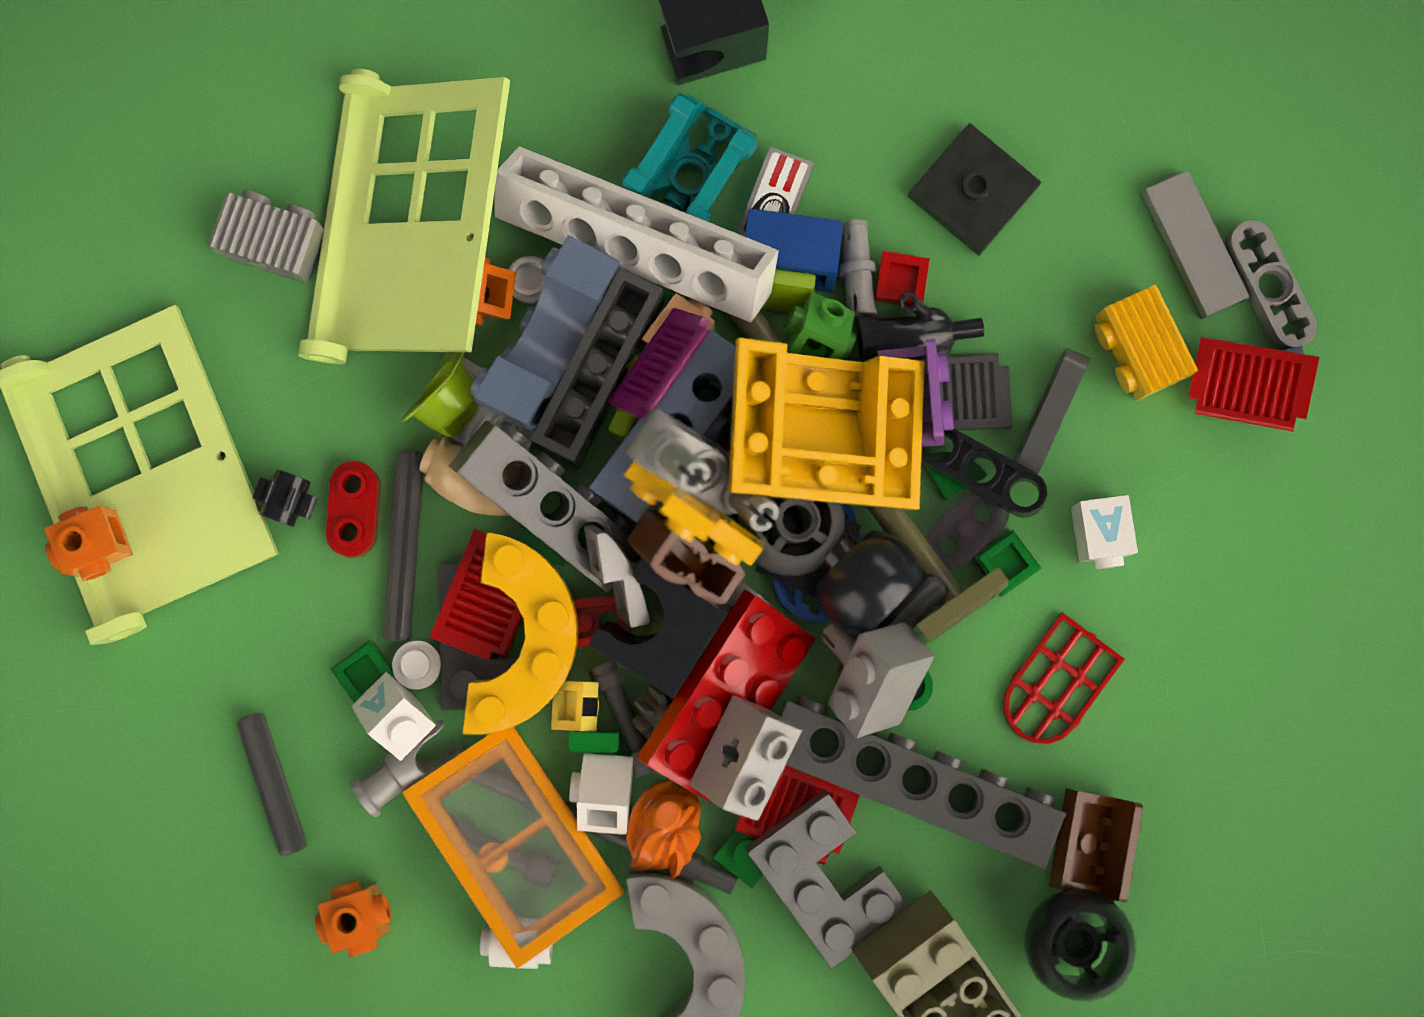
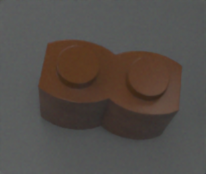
(684, 560)

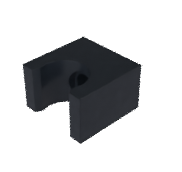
(713, 36)
(673, 651)

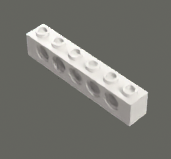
(637, 231)

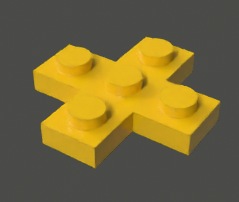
(694, 517)

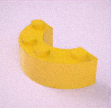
(548, 643)

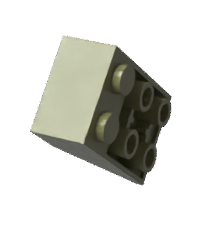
(930, 966)

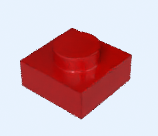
(901, 274)

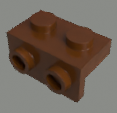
(1096, 844)

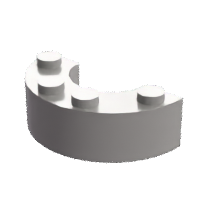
(702, 931)

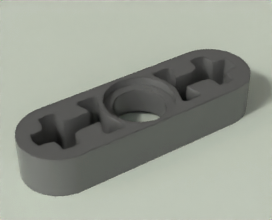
(1051, 410)

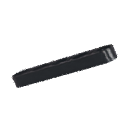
(998, 488)

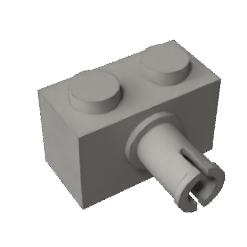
(877, 676)

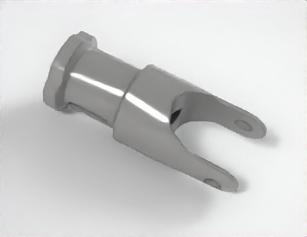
(397, 775)

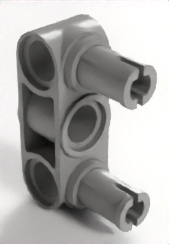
(696, 467)

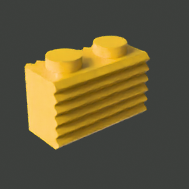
(1144, 343)

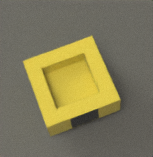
(576, 707)

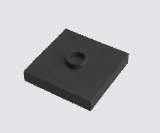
(974, 189)

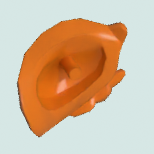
(664, 828)

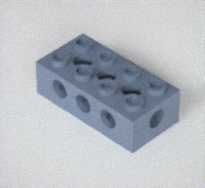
(707, 370)

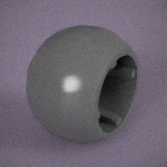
(823, 542)

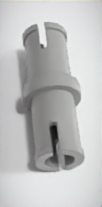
(857, 269)

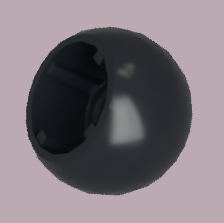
(866, 581)
(1046, 937)

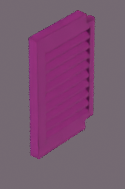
(660, 363)

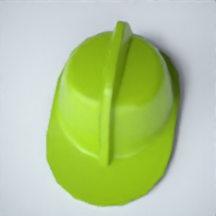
(446, 399)

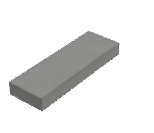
(1195, 244)

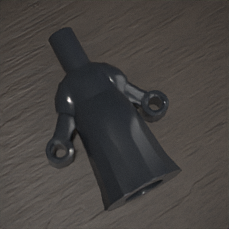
(913, 331)

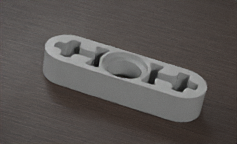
(1278, 266)

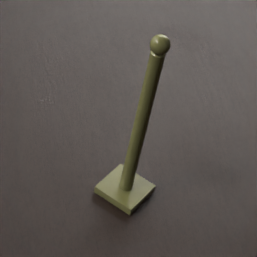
(894, 521)

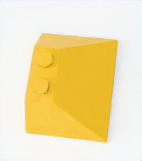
(826, 427)

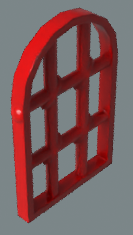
(1058, 663)

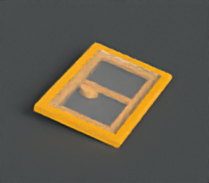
(513, 844)

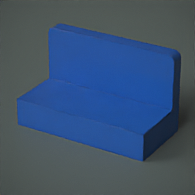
(803, 243)

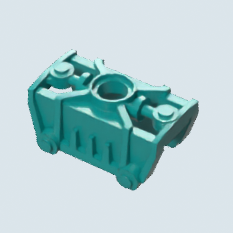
(672, 153)

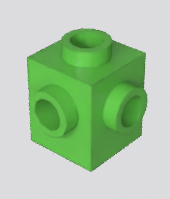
(820, 328)

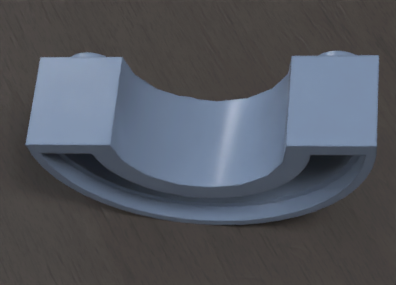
(529, 373)

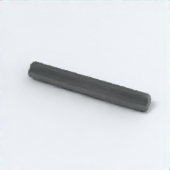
(403, 546)

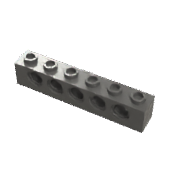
(1028, 839)

